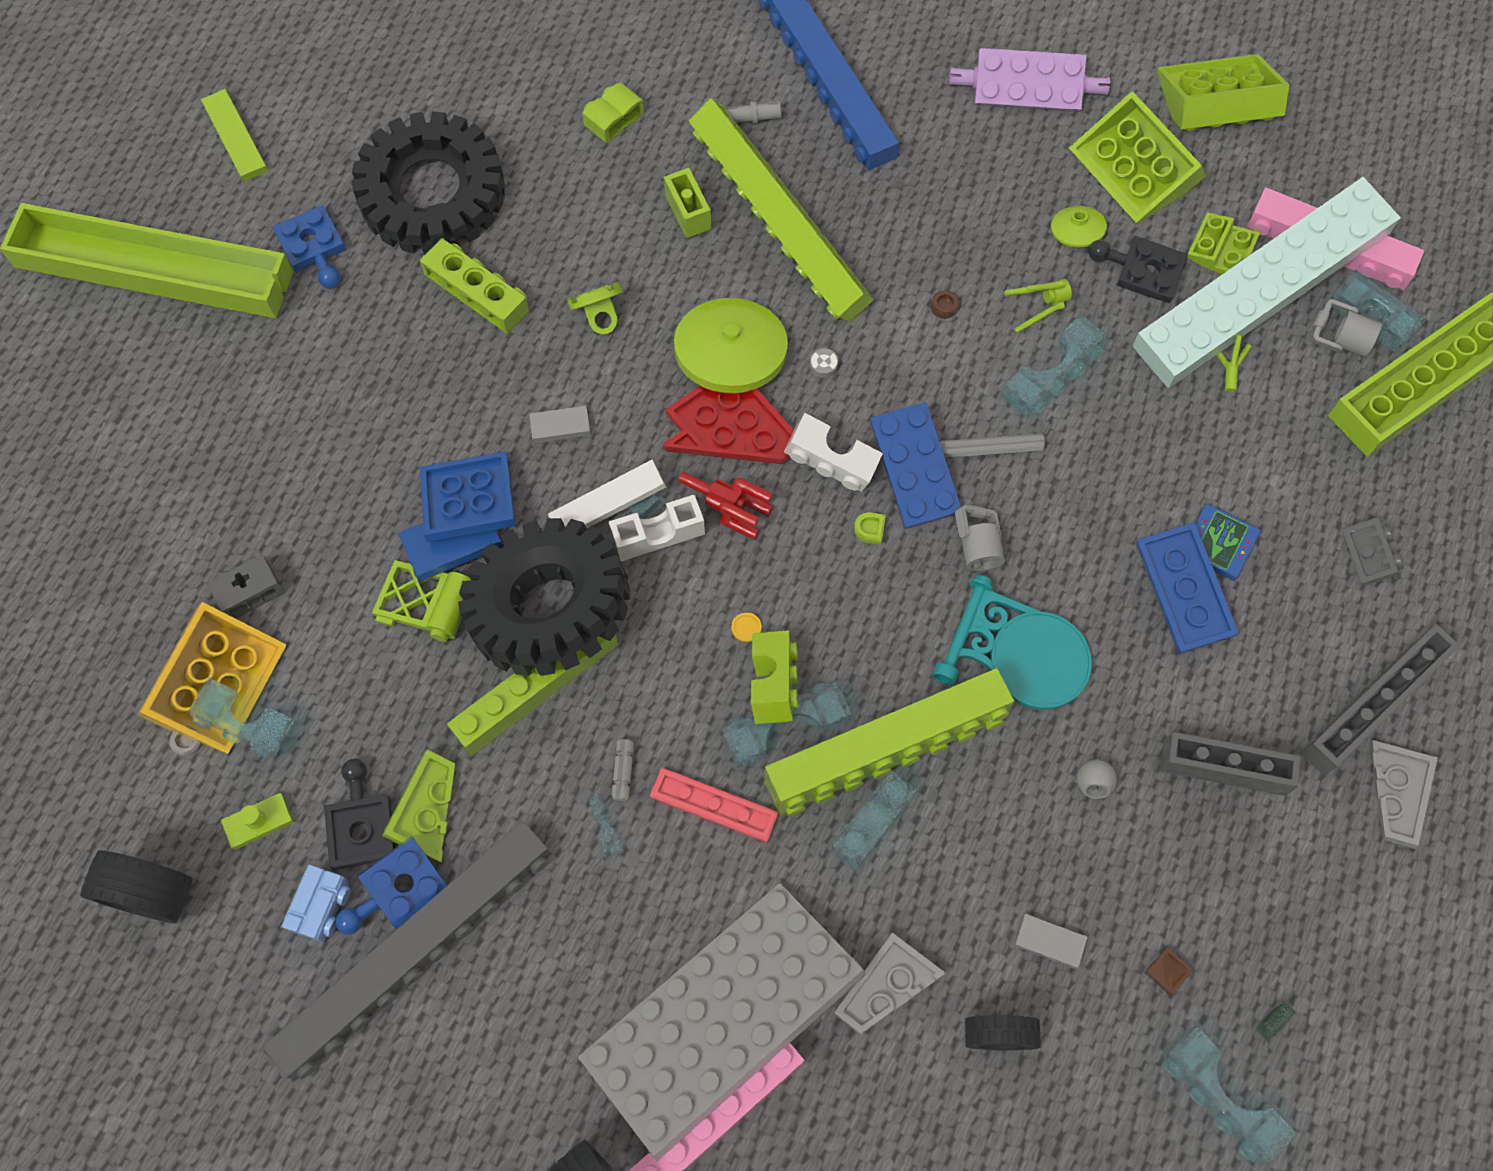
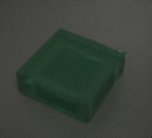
(1275, 1020)

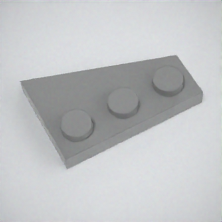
(1402, 791)

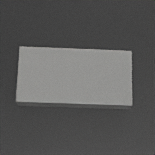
(559, 424)
(1050, 941)

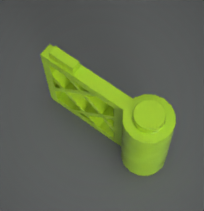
(442, 612)

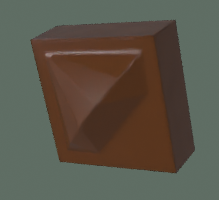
(1168, 971)

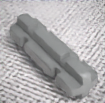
(622, 770)

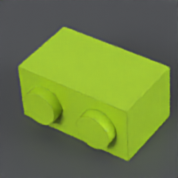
(687, 203)

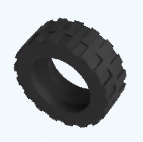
(1002, 1032)

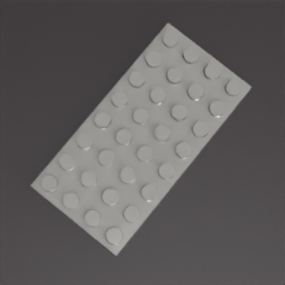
(720, 1019)

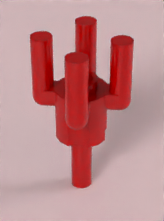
(732, 500)

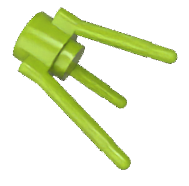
(1053, 292)

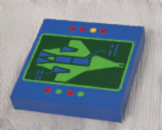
(1225, 540)

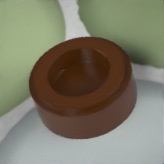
(944, 304)

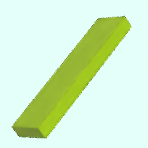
(234, 135)

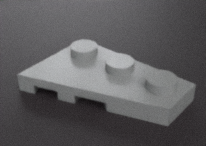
(889, 982)

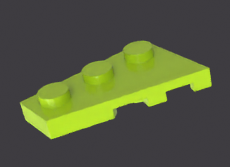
(424, 806)

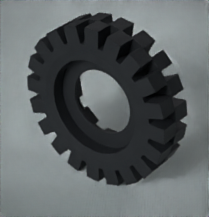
(454, 143)

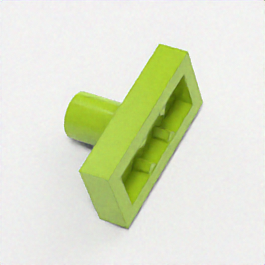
(257, 821)

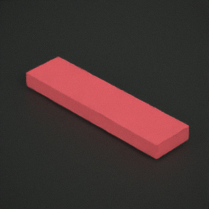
(714, 805)

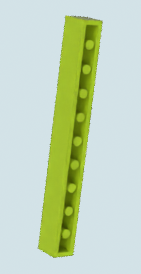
(781, 211)

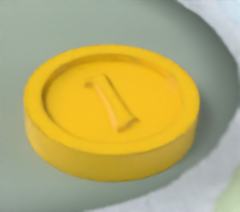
(744, 626)

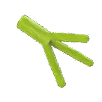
(1232, 367)

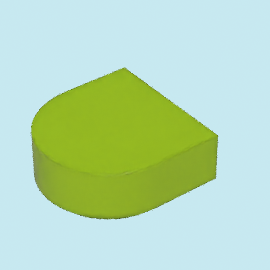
(870, 527)

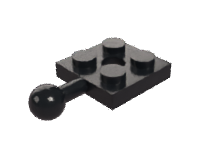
(1134, 274)
(345, 816)

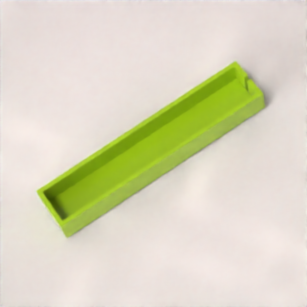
(148, 260)

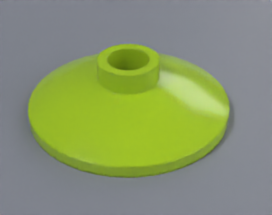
(1078, 226)

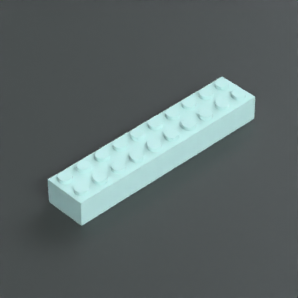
(1265, 282)

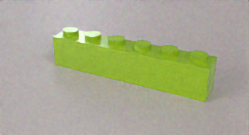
(515, 699)

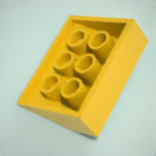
(214, 649)

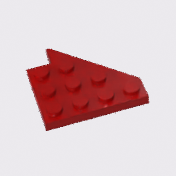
(729, 426)

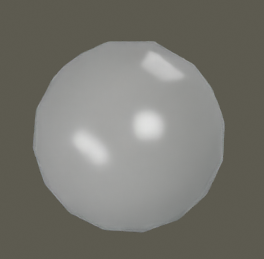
(1096, 779)

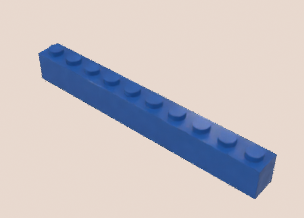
(834, 81)

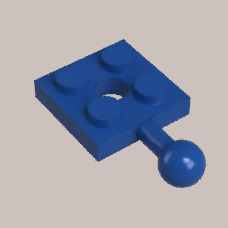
(324, 245)
(395, 903)

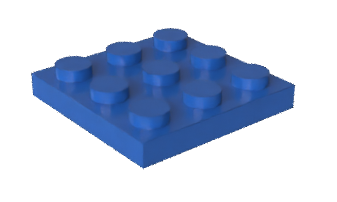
(467, 496)

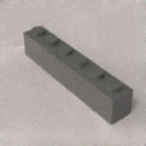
(1380, 700)

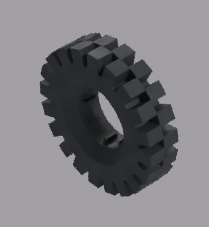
(561, 553)

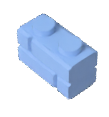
(317, 904)

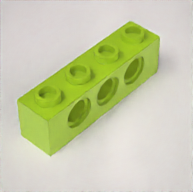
(503, 313)

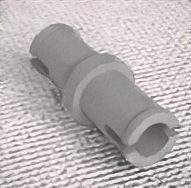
(755, 112)

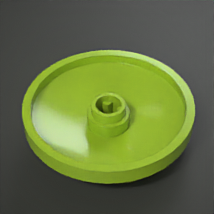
(730, 345)

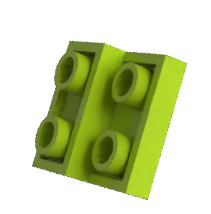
(1221, 244)

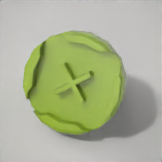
(598, 301)

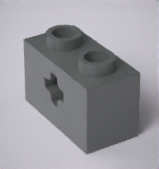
(238, 600)

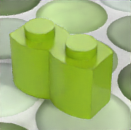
(612, 112)

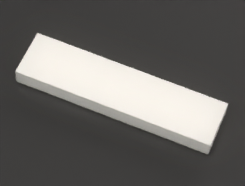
(612, 496)

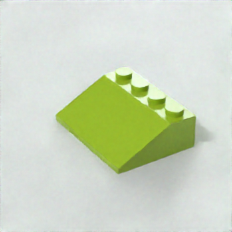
(1223, 91)
(1137, 159)

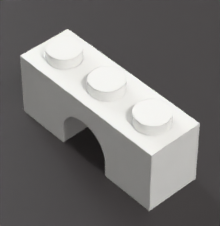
(810, 447)
(676, 524)

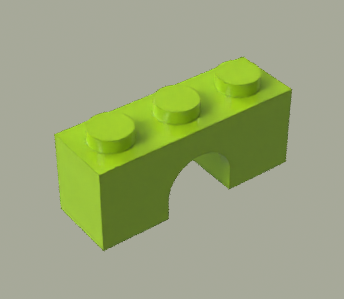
(774, 696)

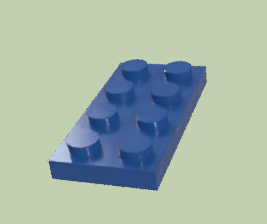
(915, 465)
(1186, 588)

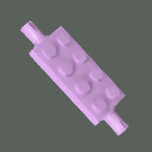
(1029, 79)

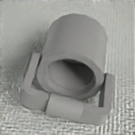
(1354, 333)
(981, 541)

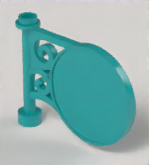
(1035, 652)

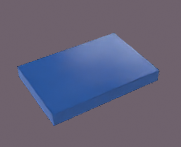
(441, 555)

